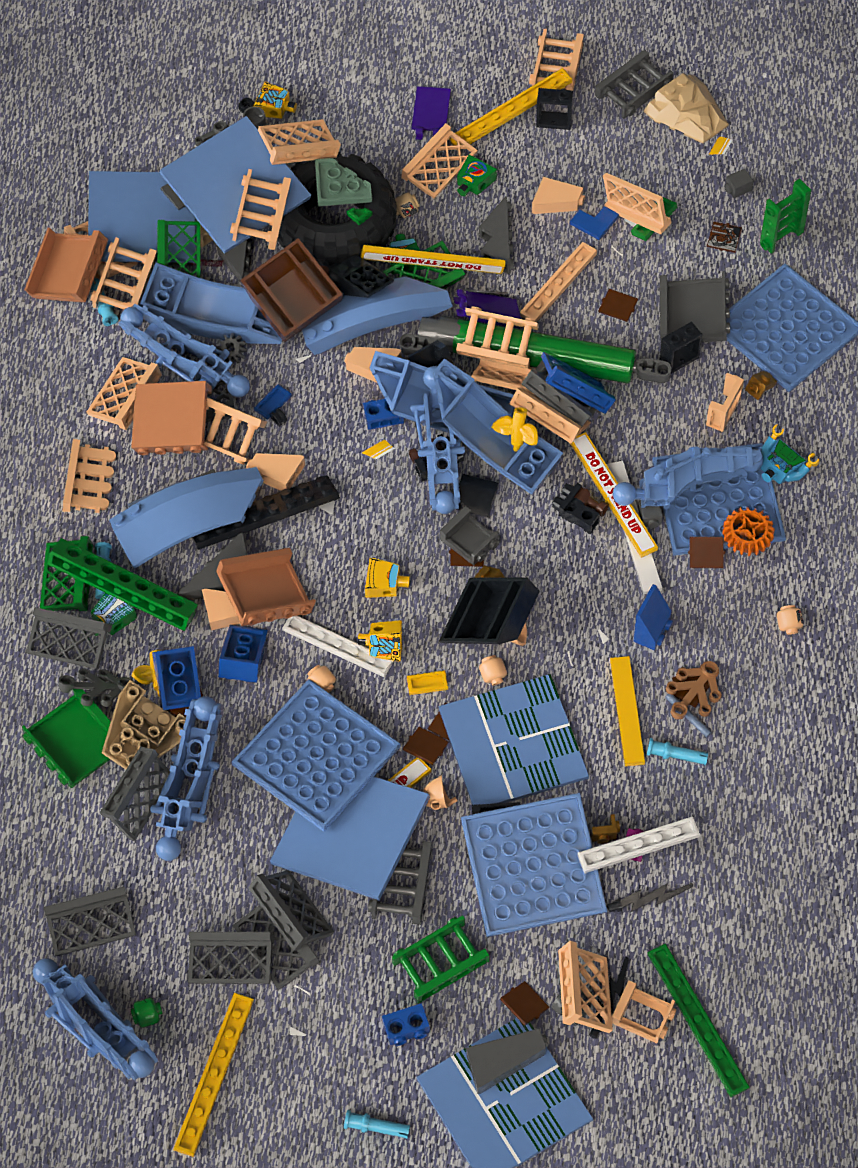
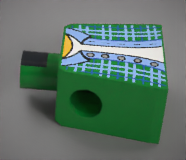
(113, 612)

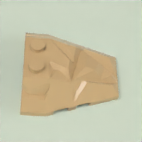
(687, 107)

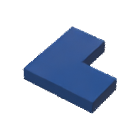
(597, 225)

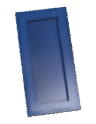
(274, 399)

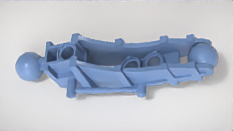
(133, 318)
(683, 472)
(443, 501)
(203, 709)
(110, 1038)

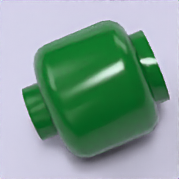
(146, 1012)

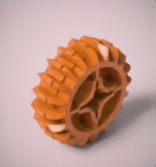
(744, 539)

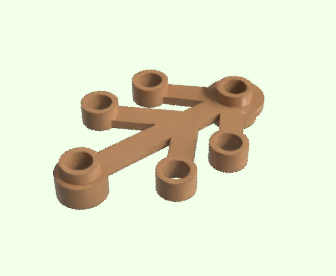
(695, 688)

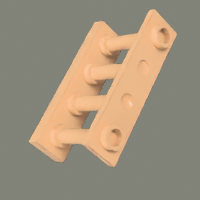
(573, 58)
(277, 204)
(141, 275)
(502, 355)
(237, 417)

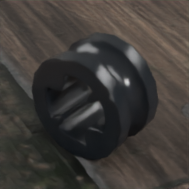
(278, 417)

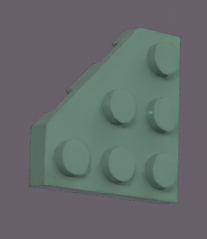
(339, 184)

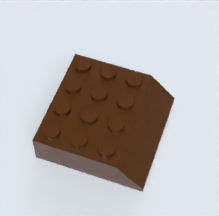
(291, 290)

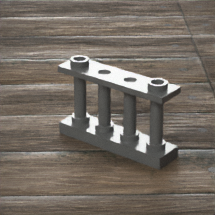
(629, 70)
(555, 398)
(417, 892)

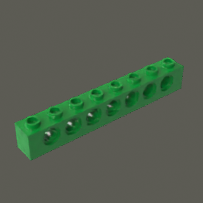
(122, 584)

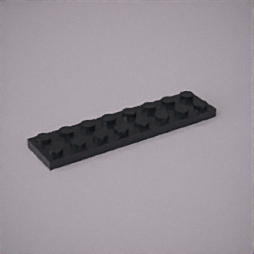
(274, 508)

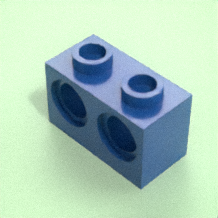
(383, 417)
(403, 1019)

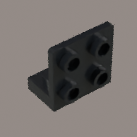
(431, 355)

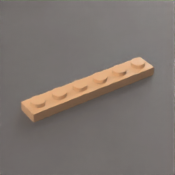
(558, 282)

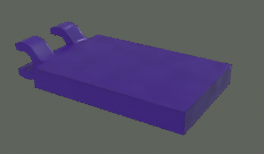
(430, 110)
(488, 303)

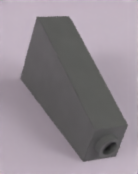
(503, 1057)

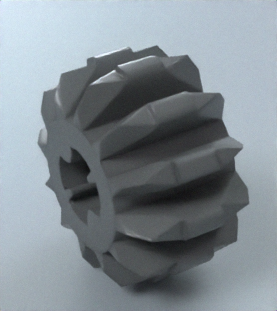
(233, 342)

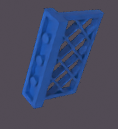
(577, 384)

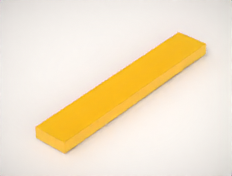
(627, 711)

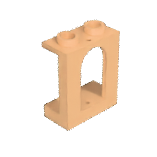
(719, 414)
(665, 1008)

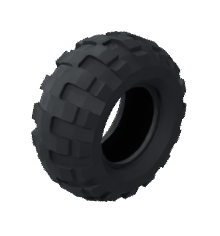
(342, 240)

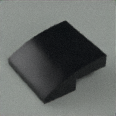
(477, 495)

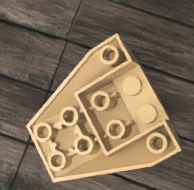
(139, 724)

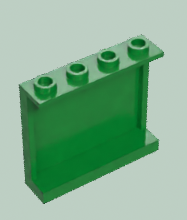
(71, 739)

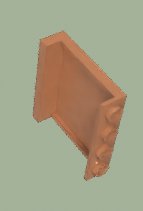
(66, 266)
(170, 417)
(263, 587)

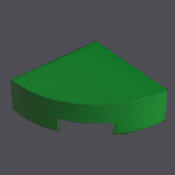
(359, 215)

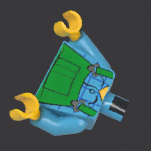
(782, 462)

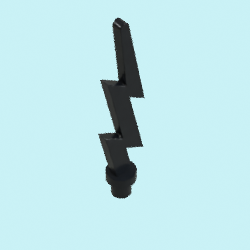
(637, 903)
(614, 988)

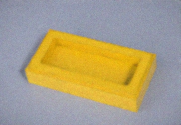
(427, 682)

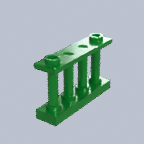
(795, 220)
(441, 979)

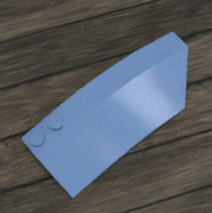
(205, 307)
(404, 386)
(470, 415)
(185, 512)

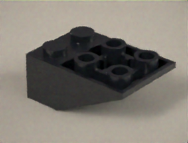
(358, 277)

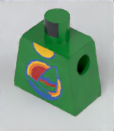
(475, 176)

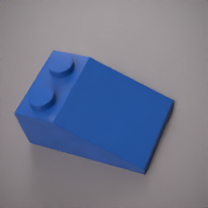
(652, 620)
(242, 653)
(176, 677)

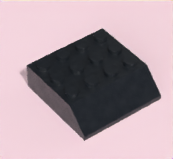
(491, 611)

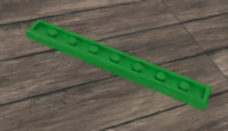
(698, 1020)

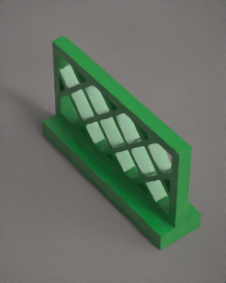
(162, 244)
(442, 282)
(80, 589)

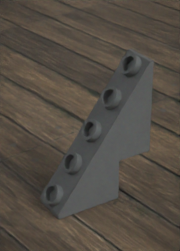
(496, 233)
(237, 259)
(208, 577)

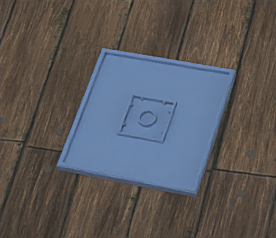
(212, 178)
(129, 207)
(362, 842)

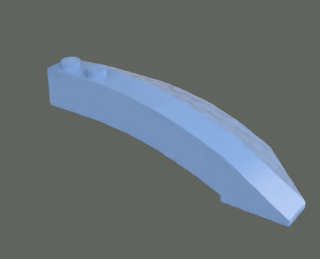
(354, 316)

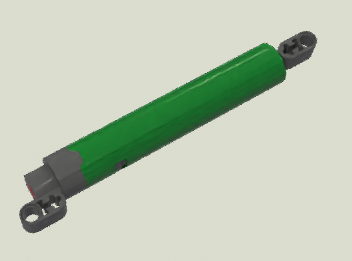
(591, 358)

